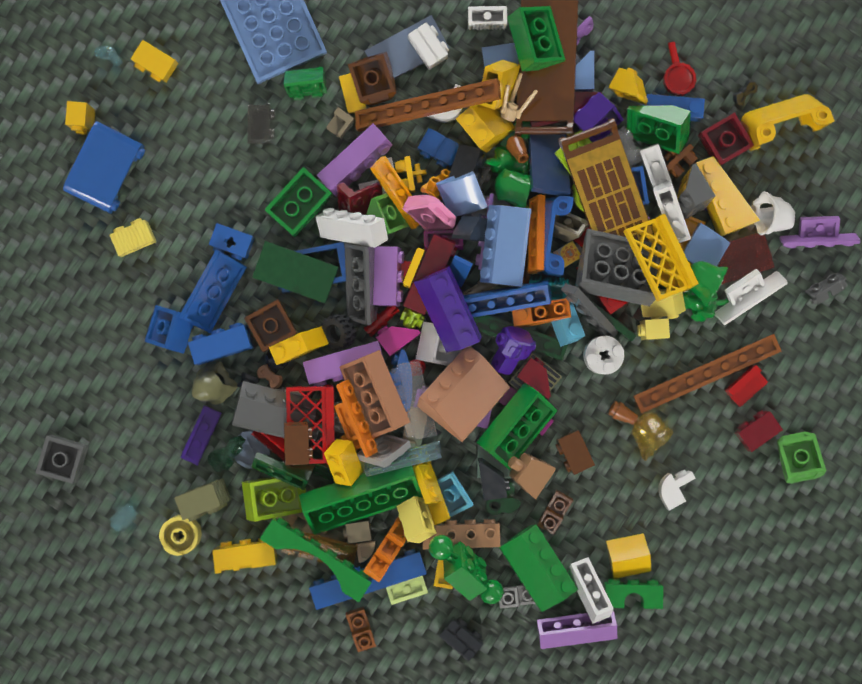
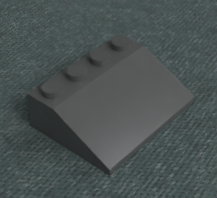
(612, 270)

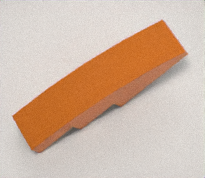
(386, 551)

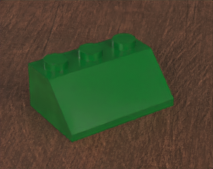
(535, 37)

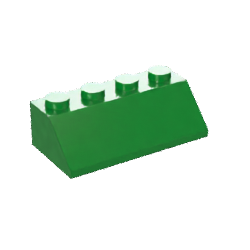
(517, 425)
(538, 568)

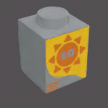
(569, 253)

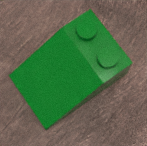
(661, 125)

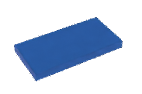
(212, 291)

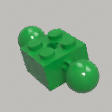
(465, 570)

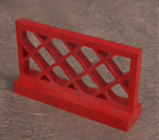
(327, 418)

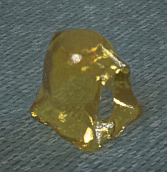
(650, 434)

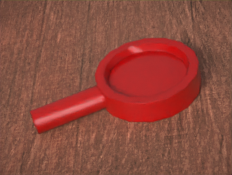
(679, 77)

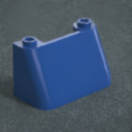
(102, 167)
(554, 206)

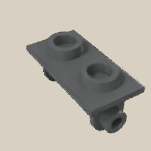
(834, 283)

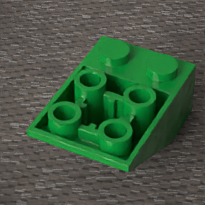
(305, 82)

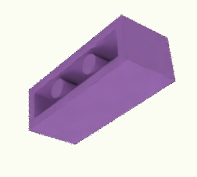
(388, 276)

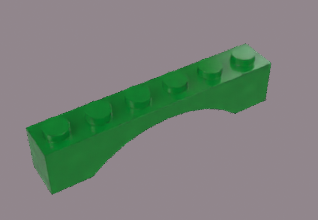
(284, 537)

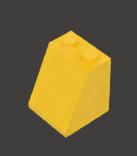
(485, 126)

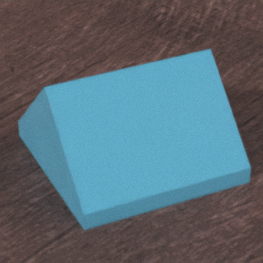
(454, 494)

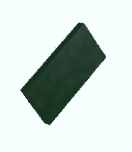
(295, 272)

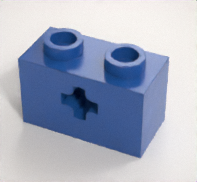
(243, 241)

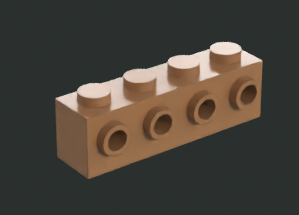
(470, 533)

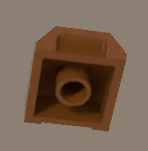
(373, 79)

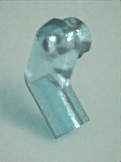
(108, 53)

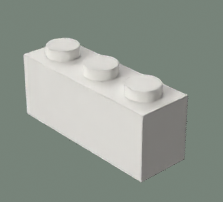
(590, 590)

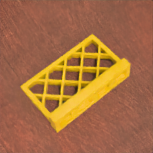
(671, 253)

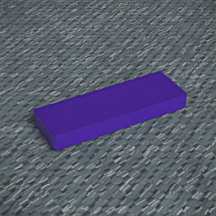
(201, 435)

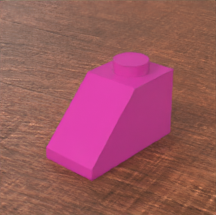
(395, 338)

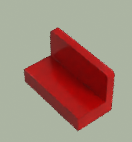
(746, 385)

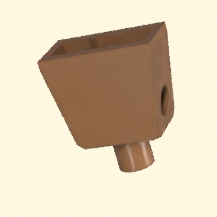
(530, 473)

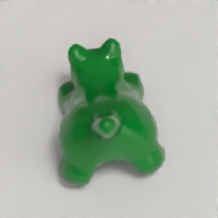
(504, 159)
(699, 311)

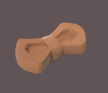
(274, 380)

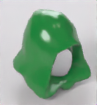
(513, 187)
(709, 281)

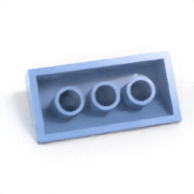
(505, 245)

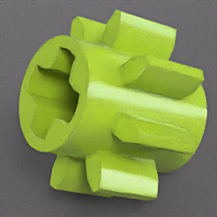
(412, 318)

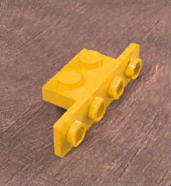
(431, 492)

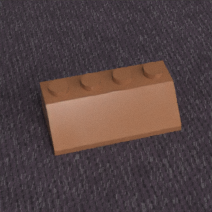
(376, 393)

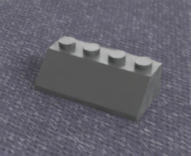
(360, 283)
(265, 409)

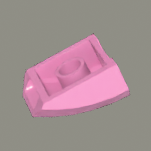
(429, 212)

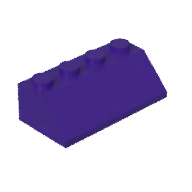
(448, 310)

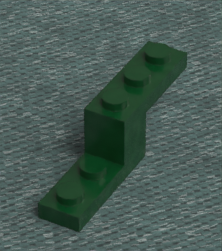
(296, 476)

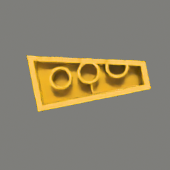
(728, 208)

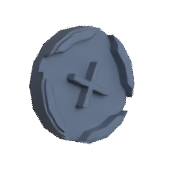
(250, 448)

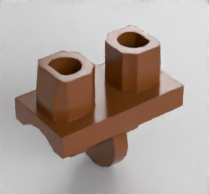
(686, 154)

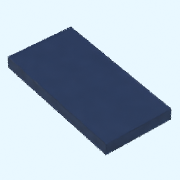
(546, 170)

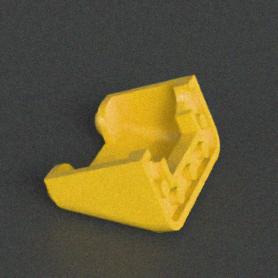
(761, 121)

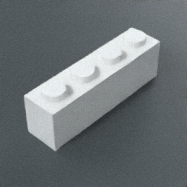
(352, 227)

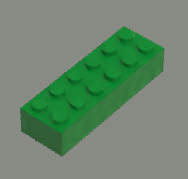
(368, 496)

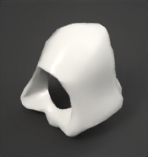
(774, 218)

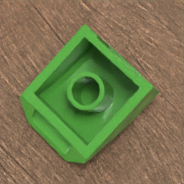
(800, 457)

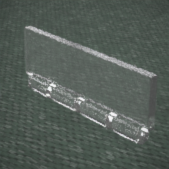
(410, 390)

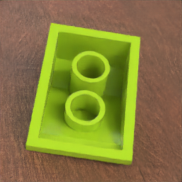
(270, 499)

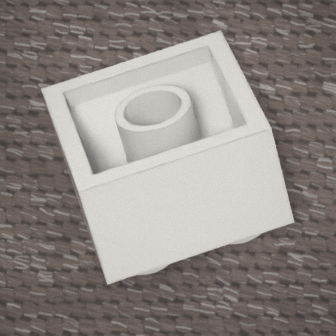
(431, 348)

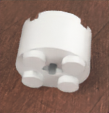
(613, 350)

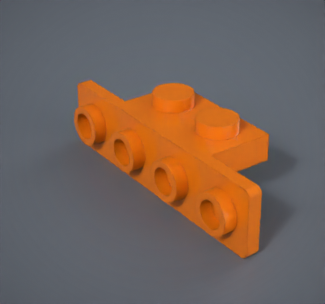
(353, 420)

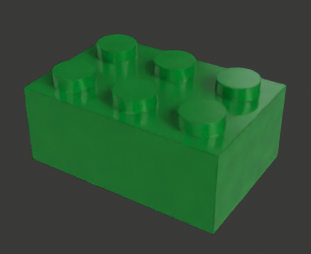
(299, 202)

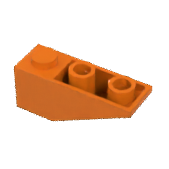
(542, 314)

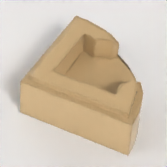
(365, 550)

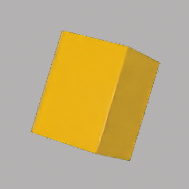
(629, 555)

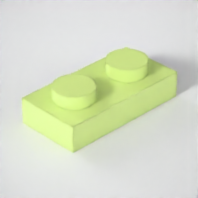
(407, 590)

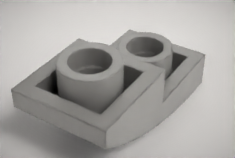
(515, 596)

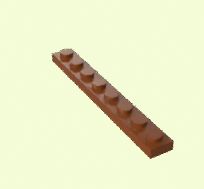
(429, 104)
(707, 373)

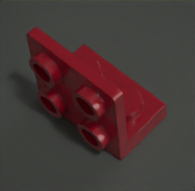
(359, 200)

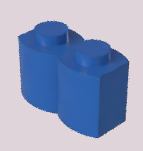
(438, 148)

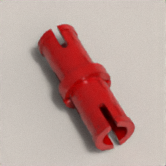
(382, 320)

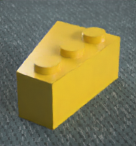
(243, 555)

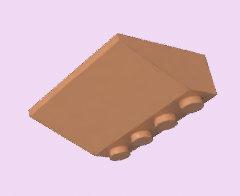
(463, 393)

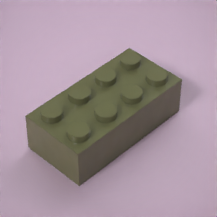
(203, 500)

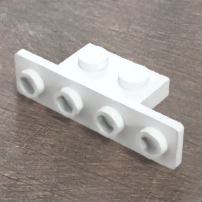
(748, 293)

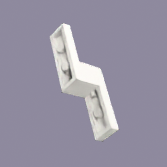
(664, 191)

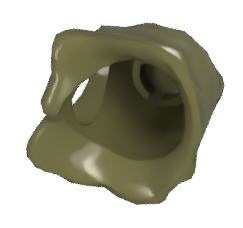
(209, 387)

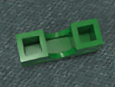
(650, 592)

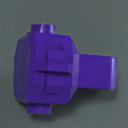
(513, 345)

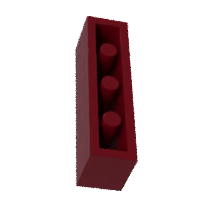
(434, 260)

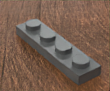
(588, 309)

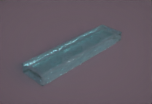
(411, 457)

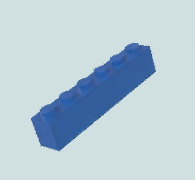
(509, 298)
(401, 569)

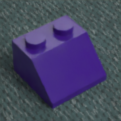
(595, 113)

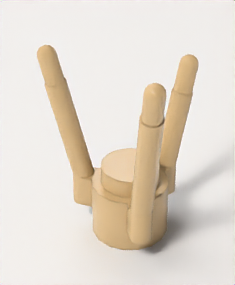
(510, 110)

